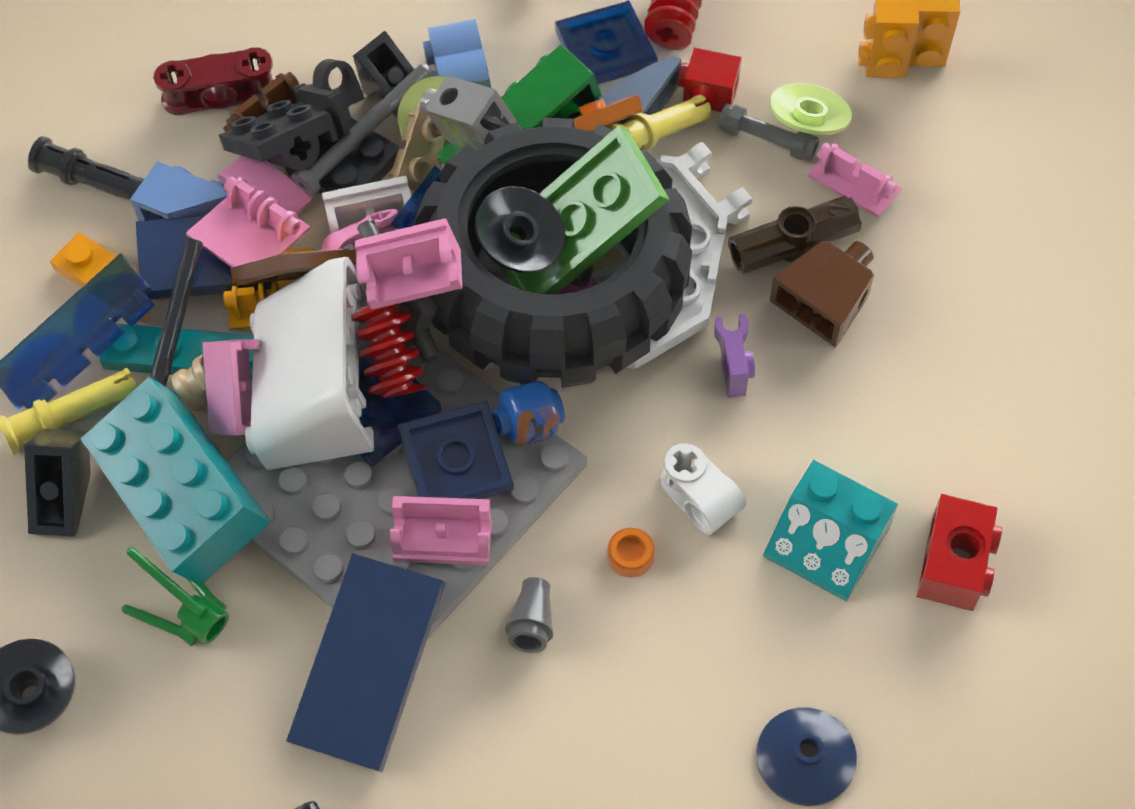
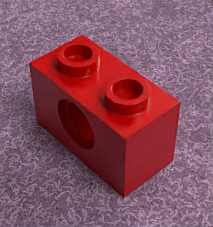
(945, 575)

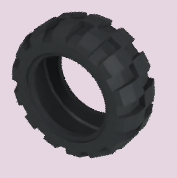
(554, 333)

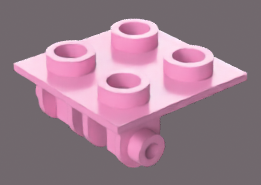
(247, 225)

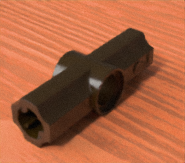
(775, 242)

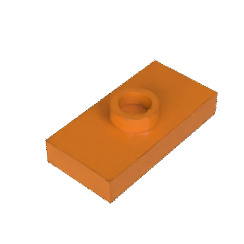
(604, 115)

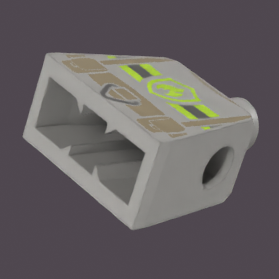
(463, 109)

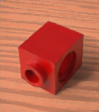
(711, 76)

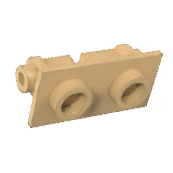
(422, 145)

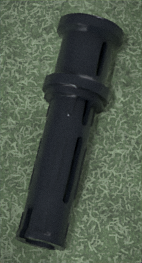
(76, 168)

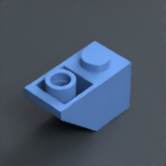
(175, 193)

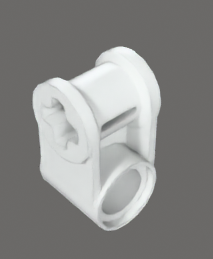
(700, 488)

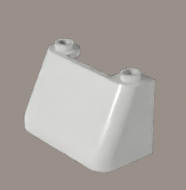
(308, 370)

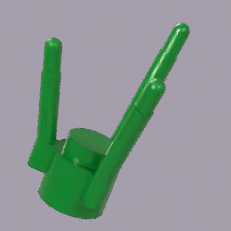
(200, 617)

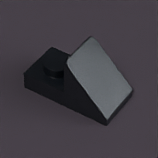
(381, 66)

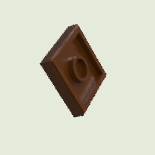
(285, 266)

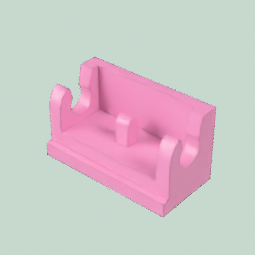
(409, 263)
(228, 385)
(441, 530)

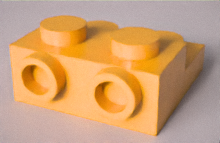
(906, 35)

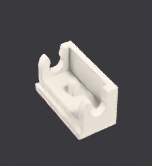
(355, 203)

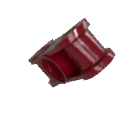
(213, 80)

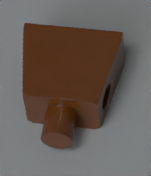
(825, 288)

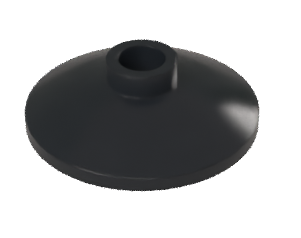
(528, 216)
(33, 664)

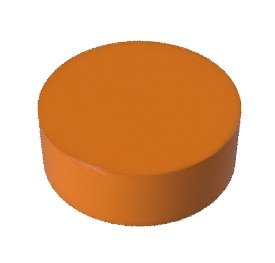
(631, 552)

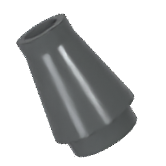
(531, 617)

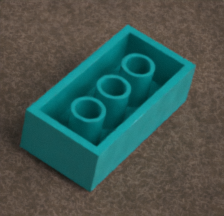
(175, 481)

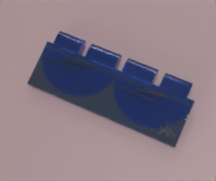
(80, 323)

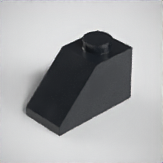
(56, 481)

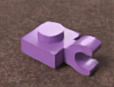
(735, 362)

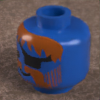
(529, 413)

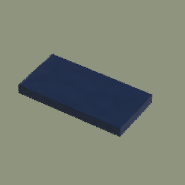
(366, 662)

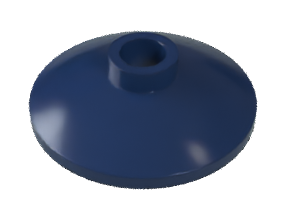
(801, 778)

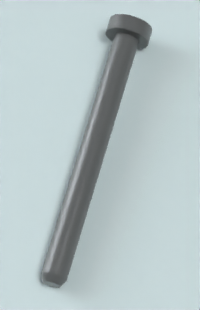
(309, 179)

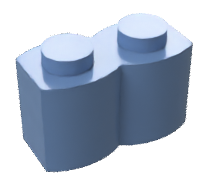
(457, 52)

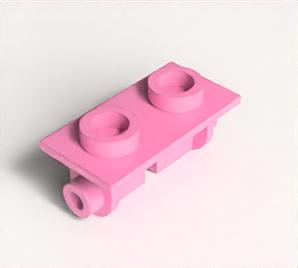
(847, 177)

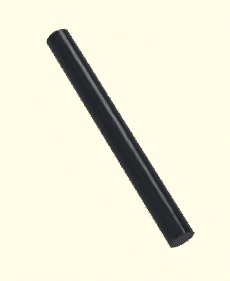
(176, 311)

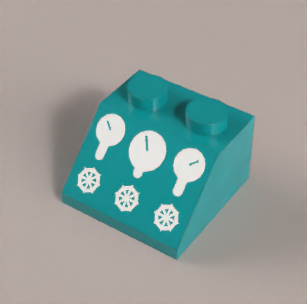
(830, 530)

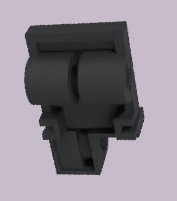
(291, 130)

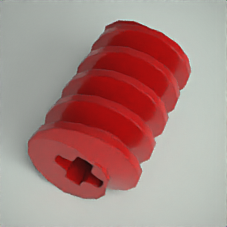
(672, 22)
(388, 350)

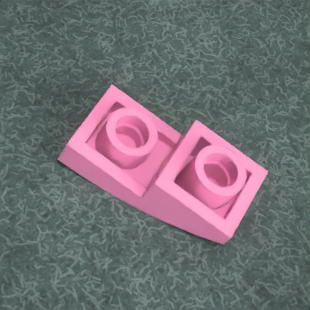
(269, 179)

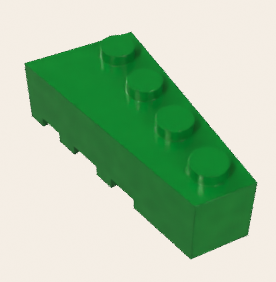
(549, 90)

